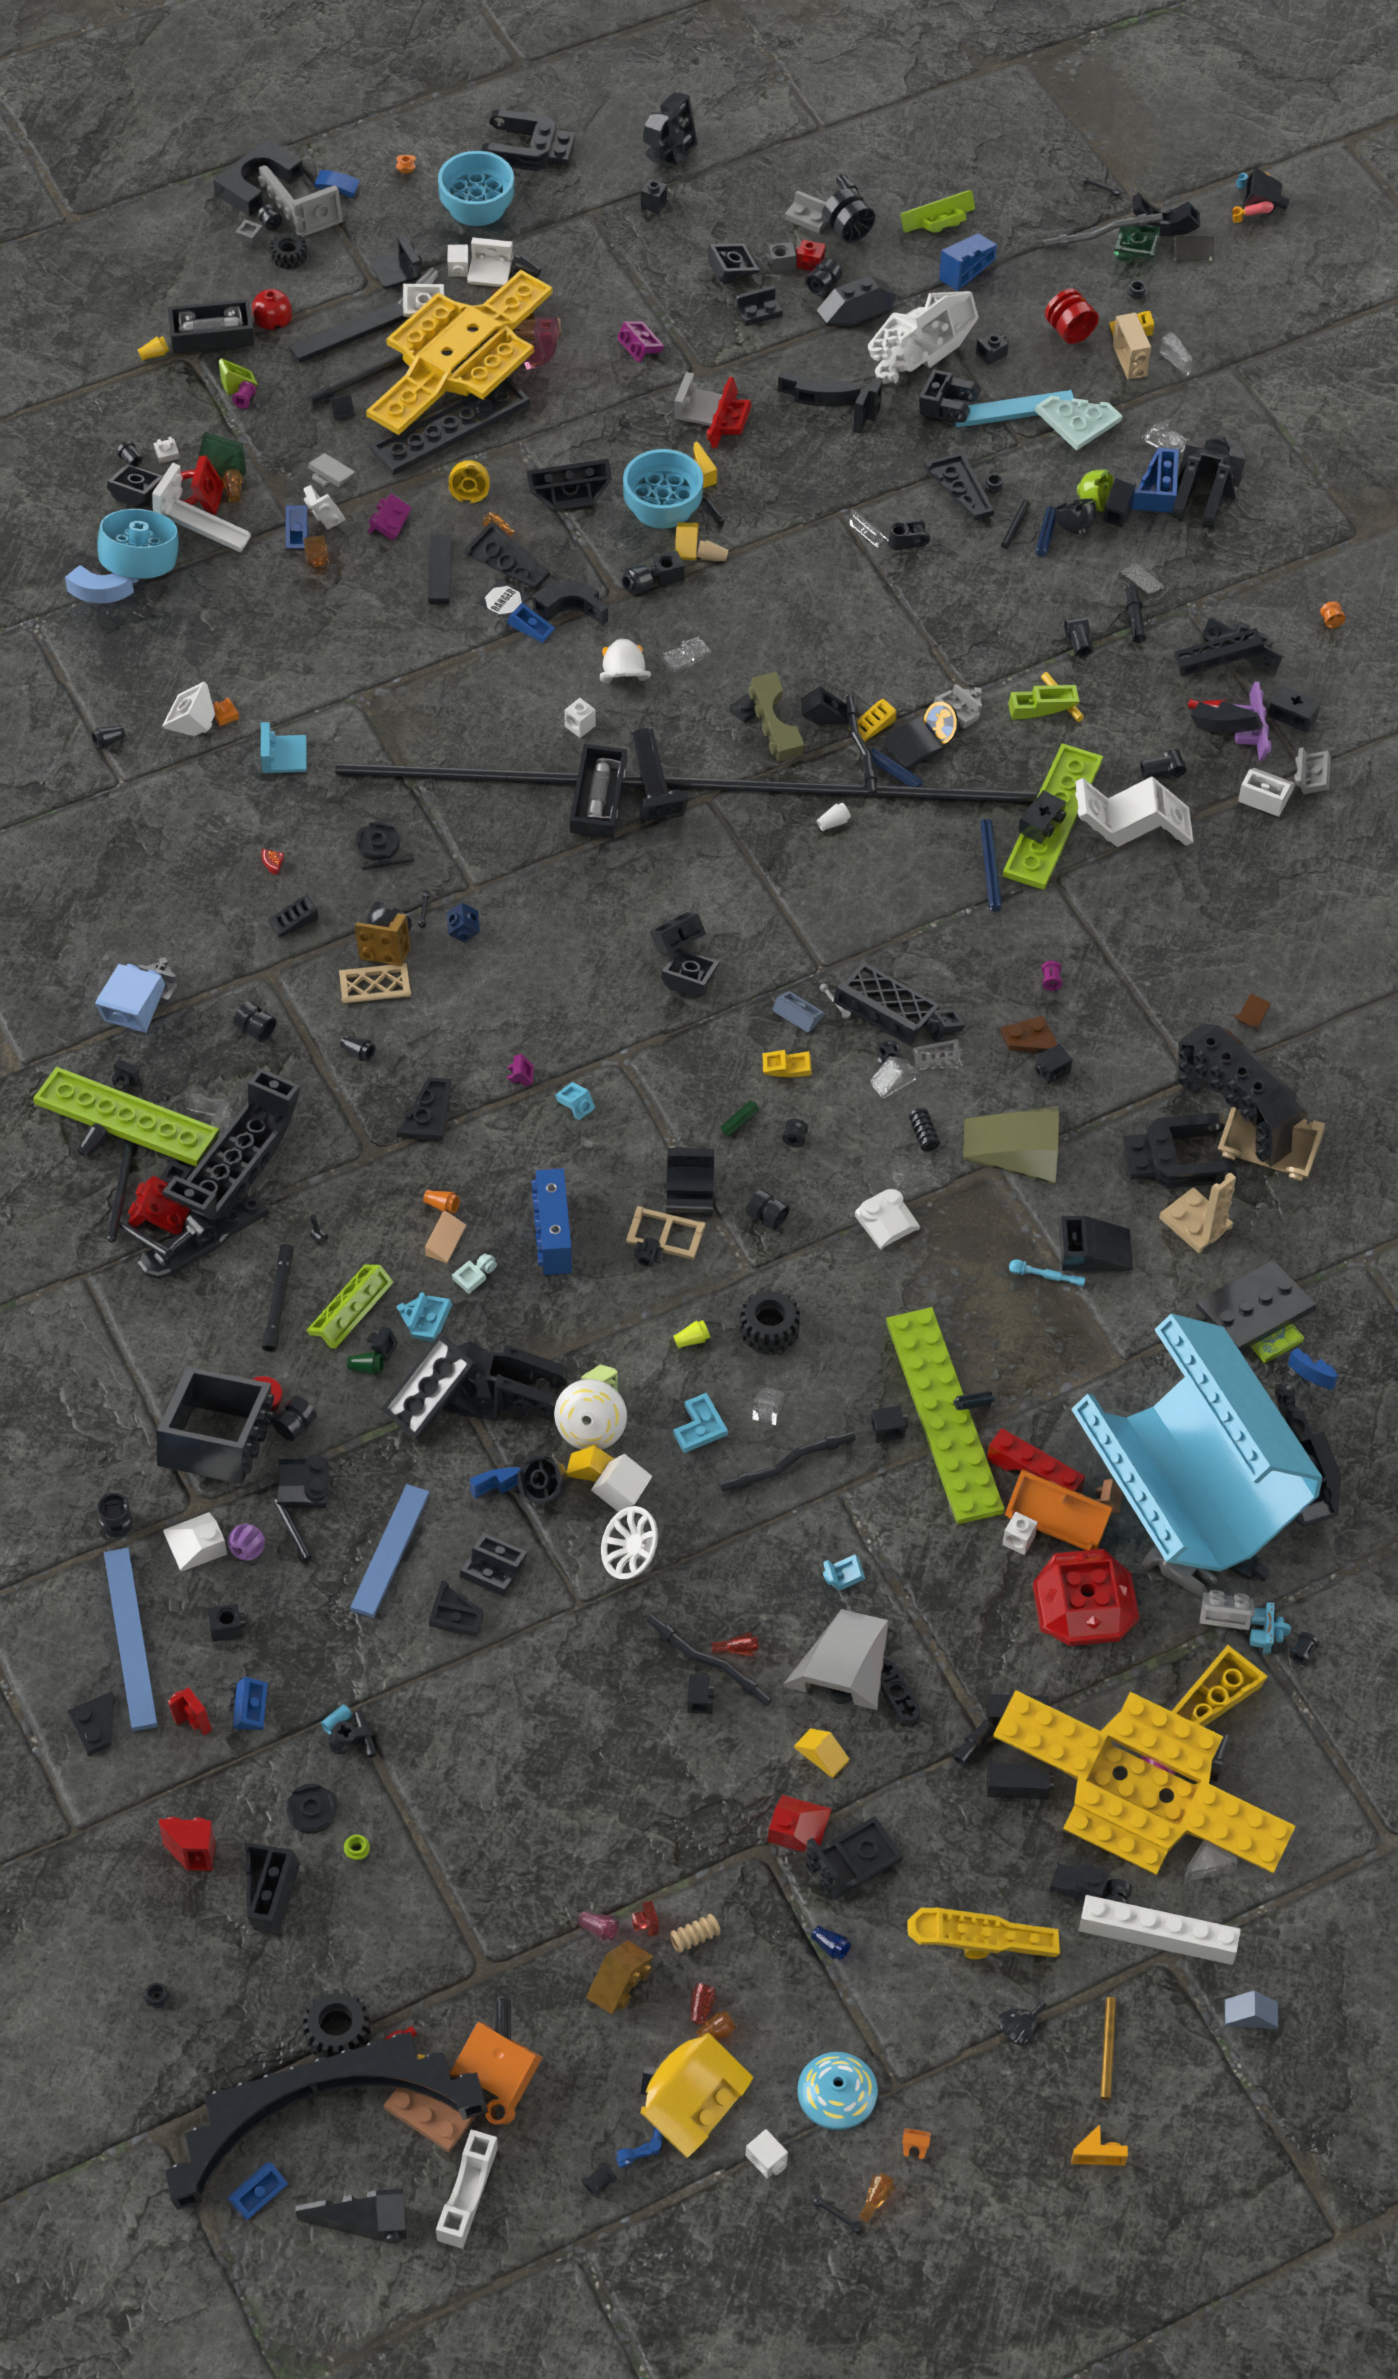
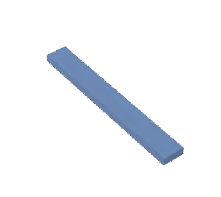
(130, 1640)

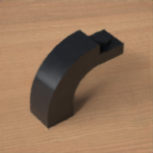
(1175, 221)
(570, 596)

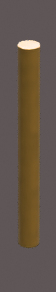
(1108, 2049)

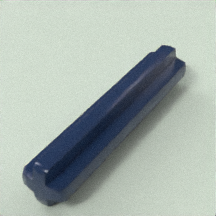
(1046, 532)
(895, 769)

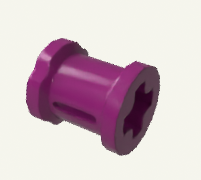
(244, 394)
(1053, 975)

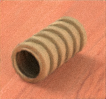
(695, 1933)

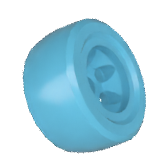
(137, 543)

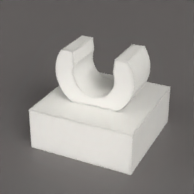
(166, 450)

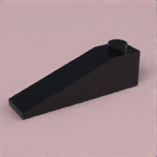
(376, 2217)

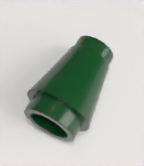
(366, 1363)

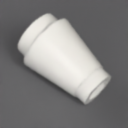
(834, 817)

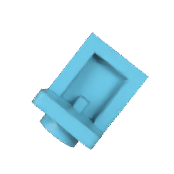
(844, 1572)

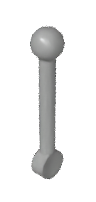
(845, 1014)

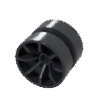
(848, 215)

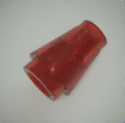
(701, 2003)

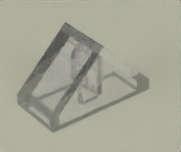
(893, 1076)
(768, 1405)
(1210, 1862)

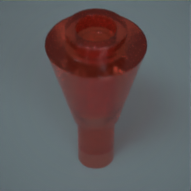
(743, 1644)

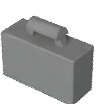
(330, 470)

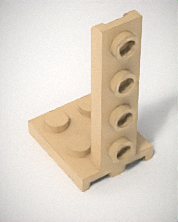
(1198, 1219)

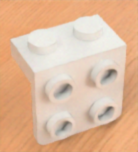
(490, 262)

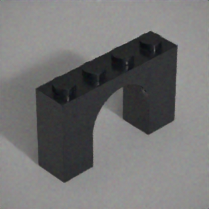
(242, 195)
(1018, 1780)

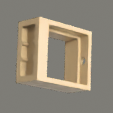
(1132, 346)

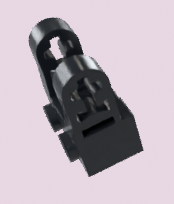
(936, 396)

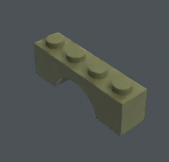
(783, 738)

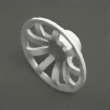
(635, 1546)

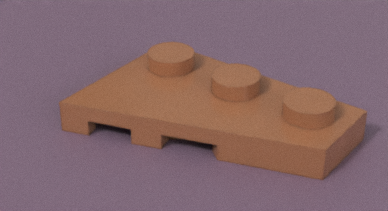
(428, 2117)

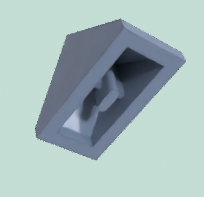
(1251, 2011)

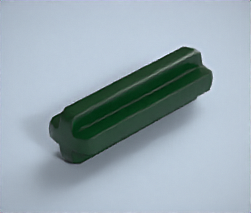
(739, 1118)

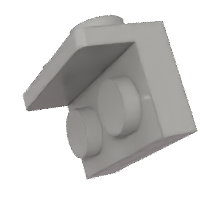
(806, 212)

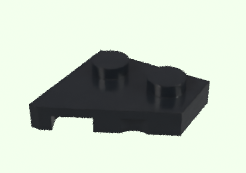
(455, 1612)

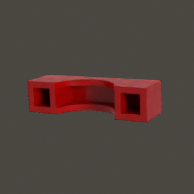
(1014, 1453)

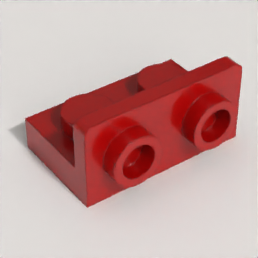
(186, 1706)

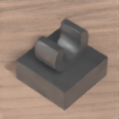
(248, 232)

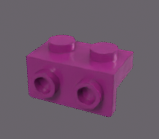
(389, 516)

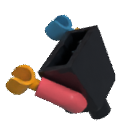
(1261, 195)

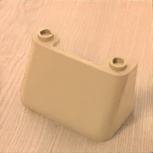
(1240, 1137)

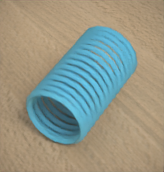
(341, 1712)

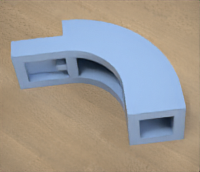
(98, 588)

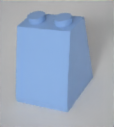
(130, 997)

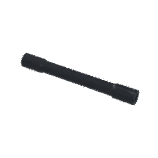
(272, 1330)

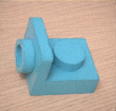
(577, 1099)

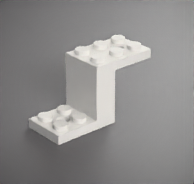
(1134, 812)

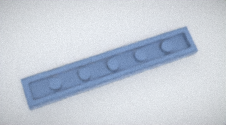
(390, 1551)

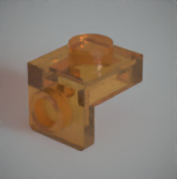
(315, 550)

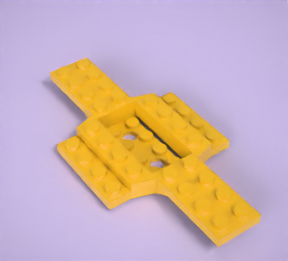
(443, 327)
(1127, 1813)

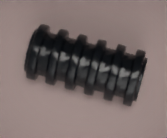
(924, 1129)

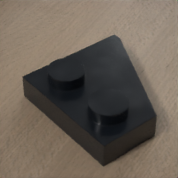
(94, 1722)

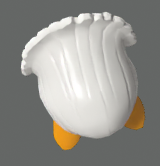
(623, 659)

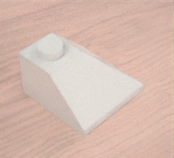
(191, 711)
(195, 1541)

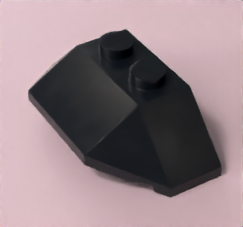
(857, 302)
(570, 484)

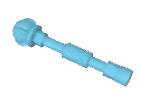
(1018, 1267)

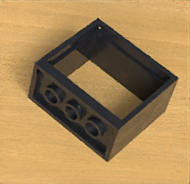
(207, 1454)

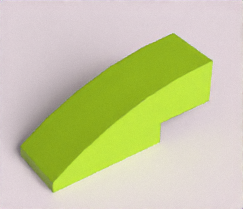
(1042, 701)

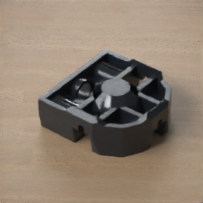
(667, 134)

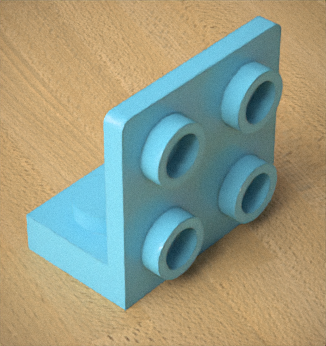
(282, 752)

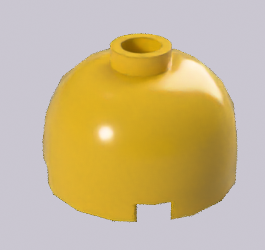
(469, 481)

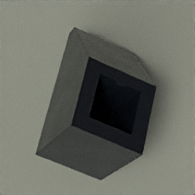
(1120, 501)

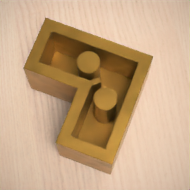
(618, 1974)

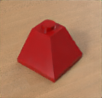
(796, 1822)

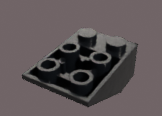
(1094, 1245)

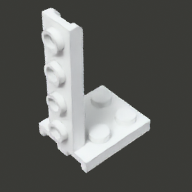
(167, 503)

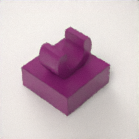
(522, 1070)

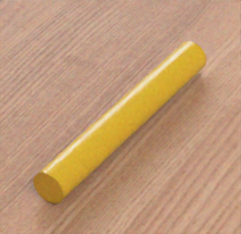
(1073, 710)

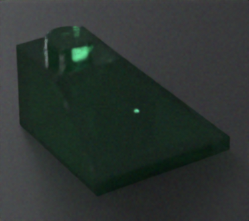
(223, 453)

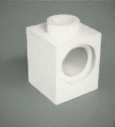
(458, 261)
(580, 718)
(1020, 1533)
(767, 2154)

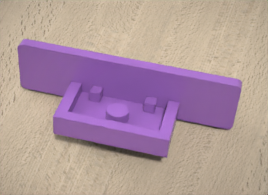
(1256, 737)

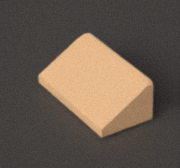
(444, 1237)

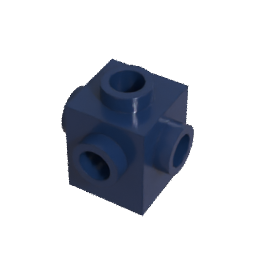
(463, 922)

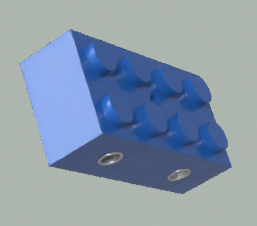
(551, 1221)

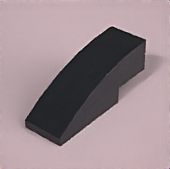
(1225, 718)

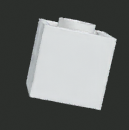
(621, 1483)

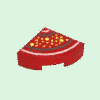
(272, 860)

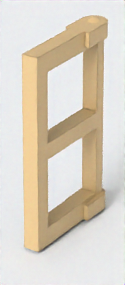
(670, 1219)

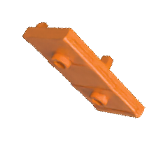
(1060, 1511)

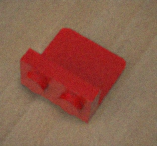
(155, 1208)

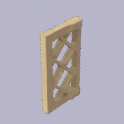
(362, 974)

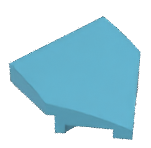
(425, 1316)

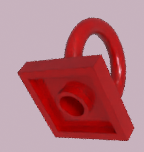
(205, 485)

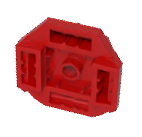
(1084, 1619)

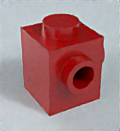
(809, 254)

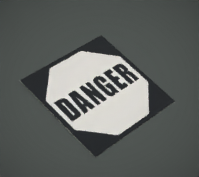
(502, 599)

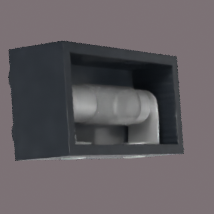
(211, 326)
(598, 791)

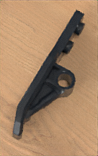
(201, 1238)

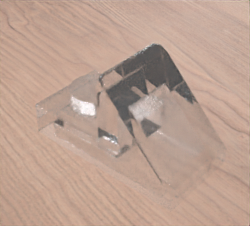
(1163, 437)

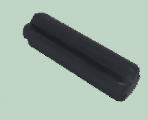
(973, 1400)

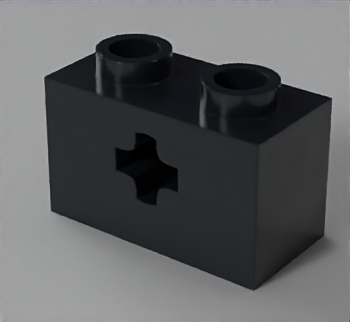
(1294, 708)
(1042, 817)

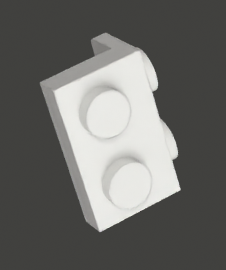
(323, 508)

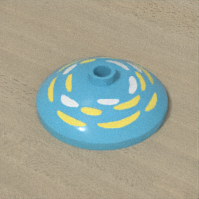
(837, 2106)

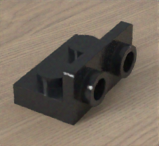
(758, 306)

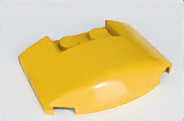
(694, 2092)

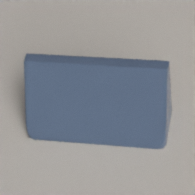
(797, 1011)

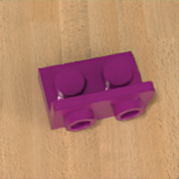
(639, 339)

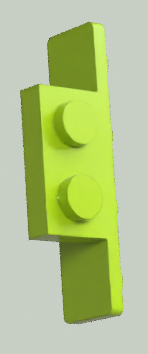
(939, 214)

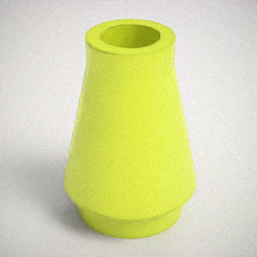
(691, 1335)

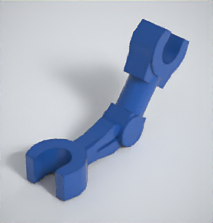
(627, 2156)

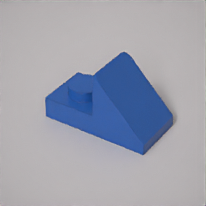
(296, 525)

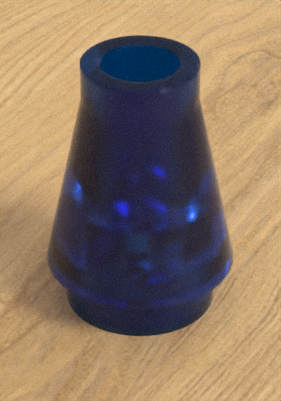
(832, 1943)

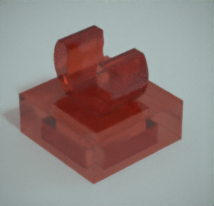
(646, 1919)

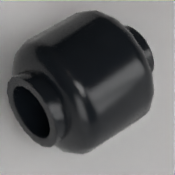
(637, 579)

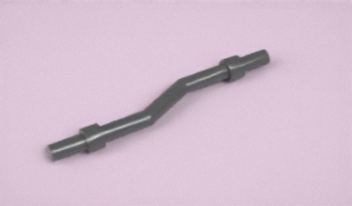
(1141, 220)

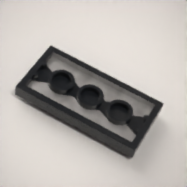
(428, 1386)

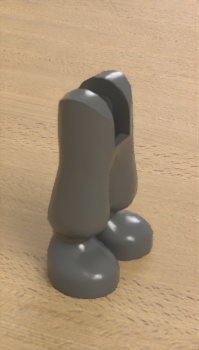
(1181, 1574)

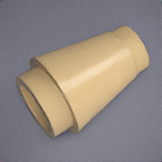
(711, 551)

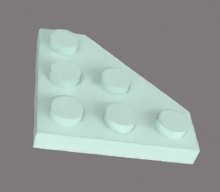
(1077, 419)

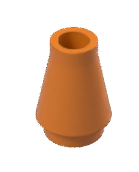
(442, 1200)

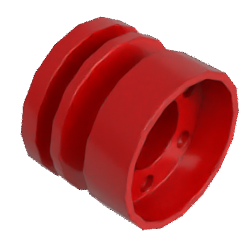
(1071, 316)

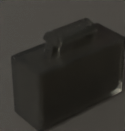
(1146, 582)

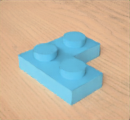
(706, 1424)

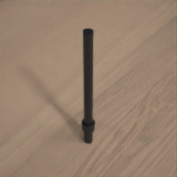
(329, 391)

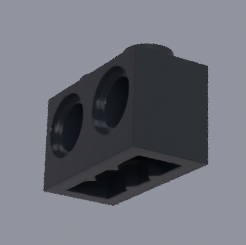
(677, 932)

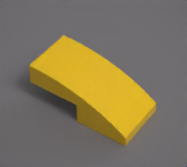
(784, 1065)

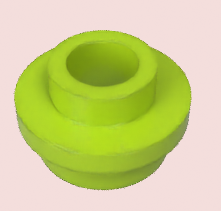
(356, 1840)

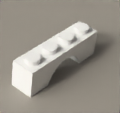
(470, 2183)

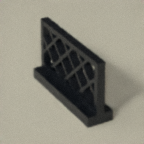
(878, 1012)

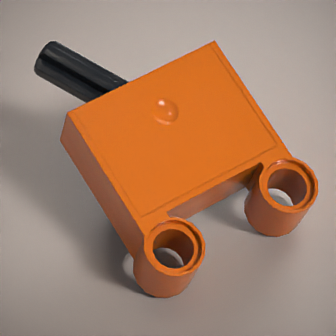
(499, 2061)

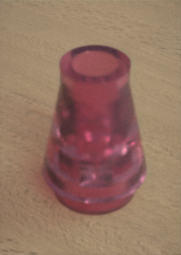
(599, 1924)

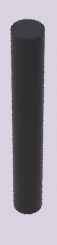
(1015, 524)
(144, 1239)
(293, 1531)

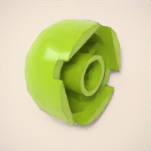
(1096, 485)

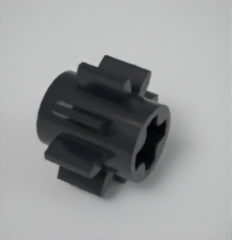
(648, 1252)

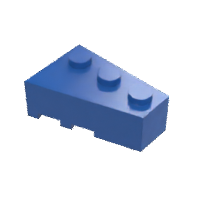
(966, 260)
(1159, 484)

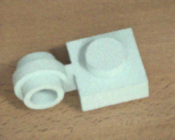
(472, 1276)

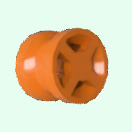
(1332, 614)

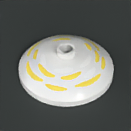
(598, 1402)

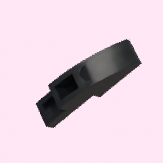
(826, 392)

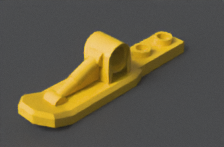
(980, 1933)

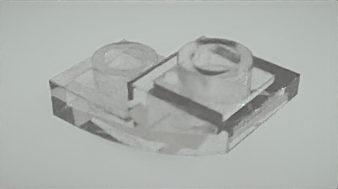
(689, 653)

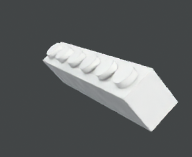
(1159, 1930)

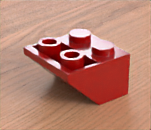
(189, 1842)

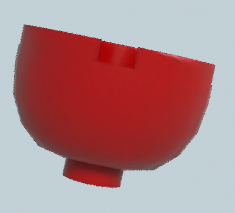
(271, 309)

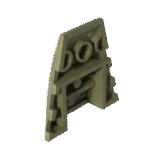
(1015, 1141)

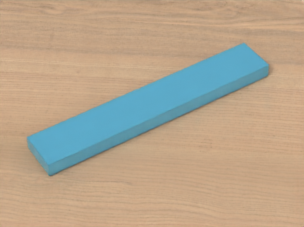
(1008, 409)

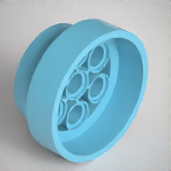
(476, 187)
(663, 487)

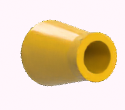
(154, 348)

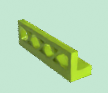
(351, 1305)

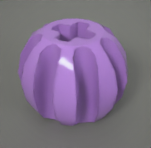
(246, 1542)

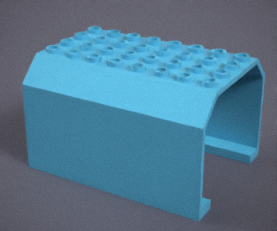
(1211, 1460)

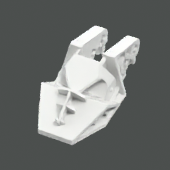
(923, 334)

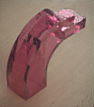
(545, 345)

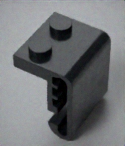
(690, 1181)

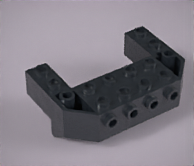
(1261, 1097)

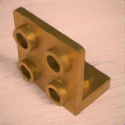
(384, 944)

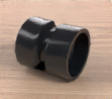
(823, 277)
(255, 1021)
(765, 1208)
(297, 1414)
(114, 1514)

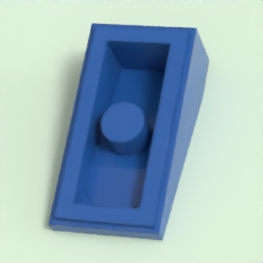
(530, 623)

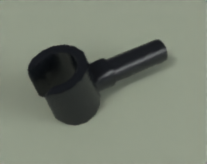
(317, 1232)

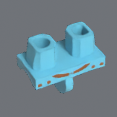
(1265, 1637)

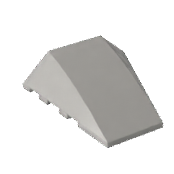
(846, 1658)

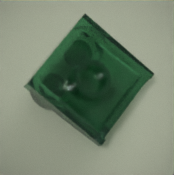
(1137, 242)

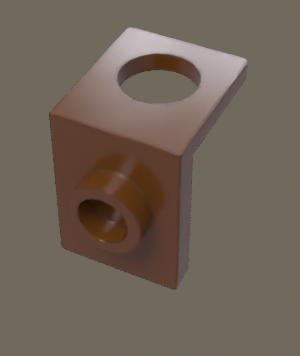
(1253, 1012)

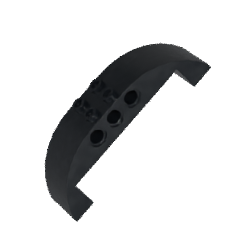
(240, 1151)

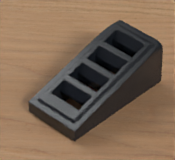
(298, 906)

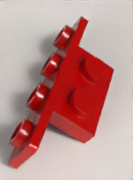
(729, 416)

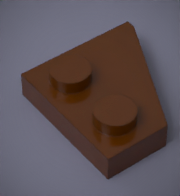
(1028, 1035)

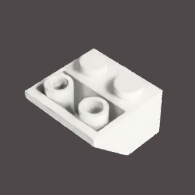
(1265, 791)

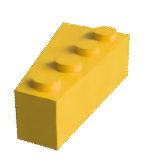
(1220, 1688)

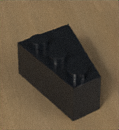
(269, 1885)

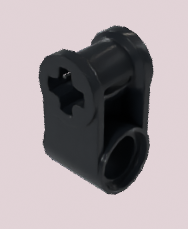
(906, 535)

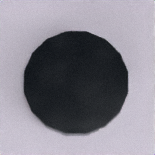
(377, 841)
(311, 1808)

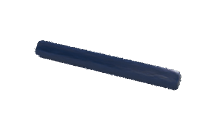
(990, 862)

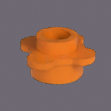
(406, 163)

